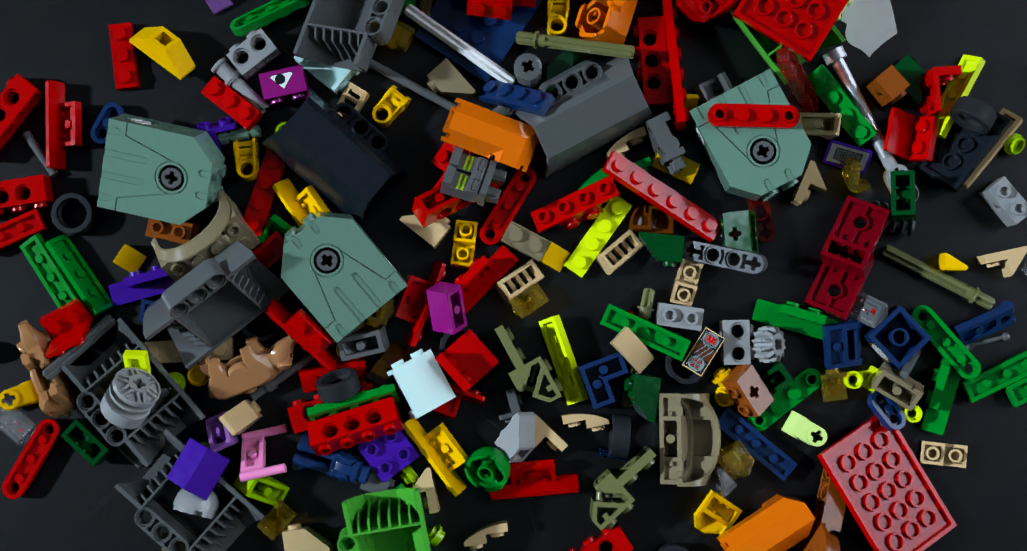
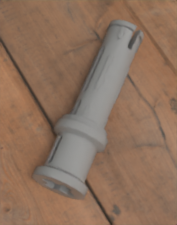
(233, 79)

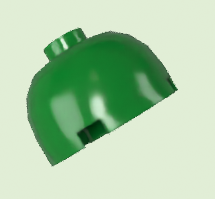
(488, 468)

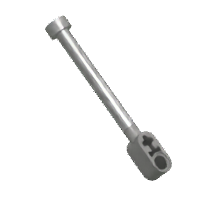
(836, 59)

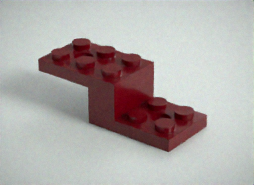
(847, 257)

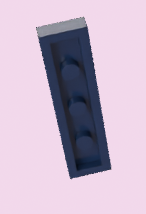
(516, 97)
(756, 444)

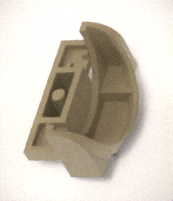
(687, 438)

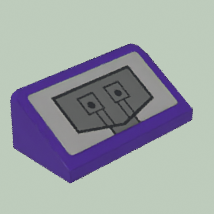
(838, 152)

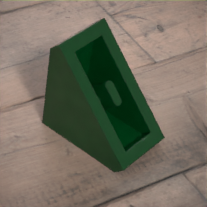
(776, 377)

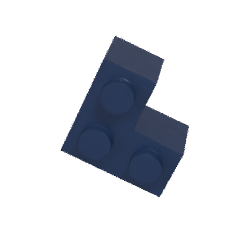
(596, 377)

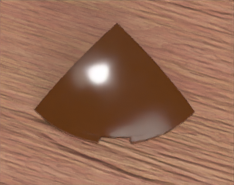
(651, 220)

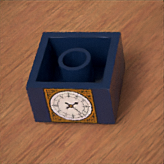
(896, 337)

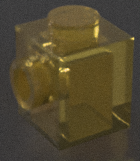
(401, 37)
(736, 460)

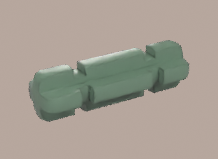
(239, 134)

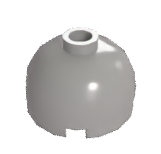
(194, 505)

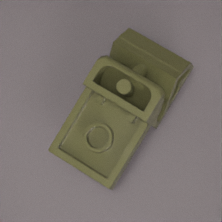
(545, 387)
(605, 510)

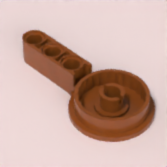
(828, 516)

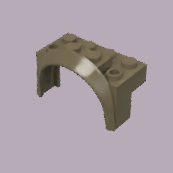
(209, 241)

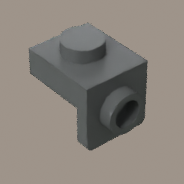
(713, 87)
(514, 400)

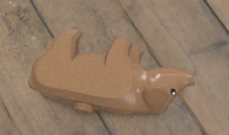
(249, 370)
(55, 396)

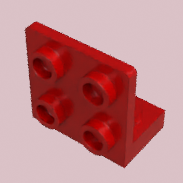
(932, 81)
(911, 136)
(67, 327)
(467, 360)

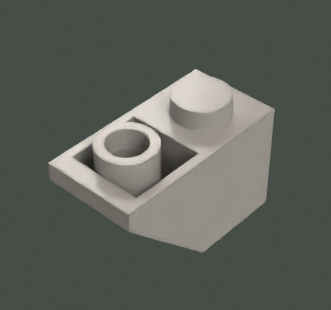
(518, 437)

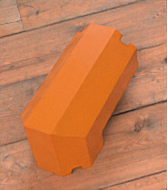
(605, 20)
(490, 135)
(774, 527)

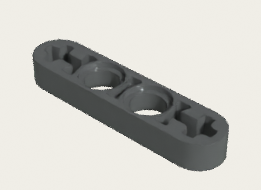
(724, 257)

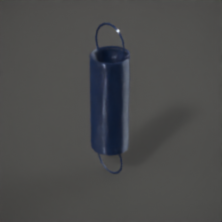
(605, 453)

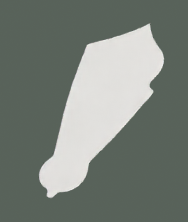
(869, 24)

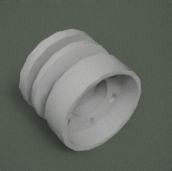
(130, 398)

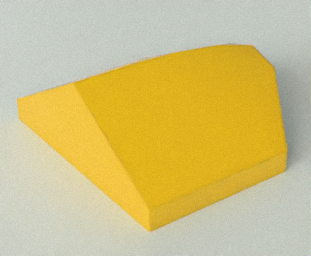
(715, 514)

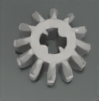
(768, 344)

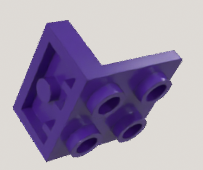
(389, 454)

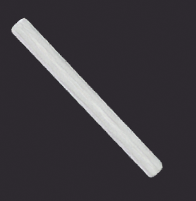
(458, 45)

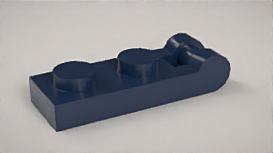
(986, 323)

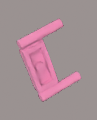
(254, 454)

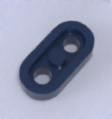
(101, 122)
(886, 409)

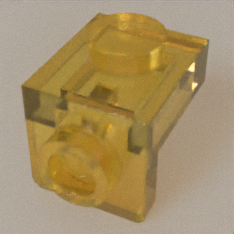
(851, 176)
(529, 301)
(383, 314)
(833, 385)
(276, 520)

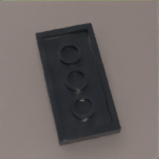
(962, 153)

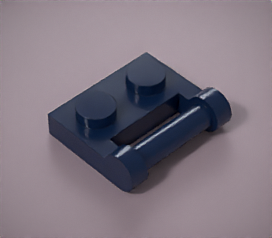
(836, 344)

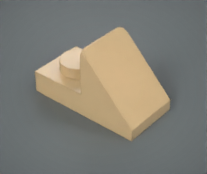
(821, 124)
(809, 179)
(1007, 259)
(543, 430)
(427, 484)

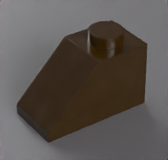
(393, 354)

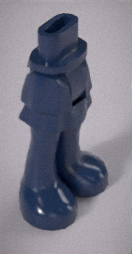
(343, 466)

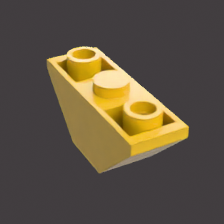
(164, 49)

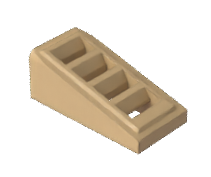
(347, 96)
(606, 265)
(503, 291)

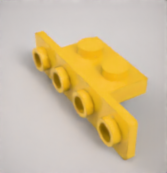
(299, 204)
(441, 452)

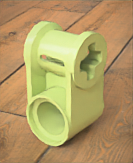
(801, 428)

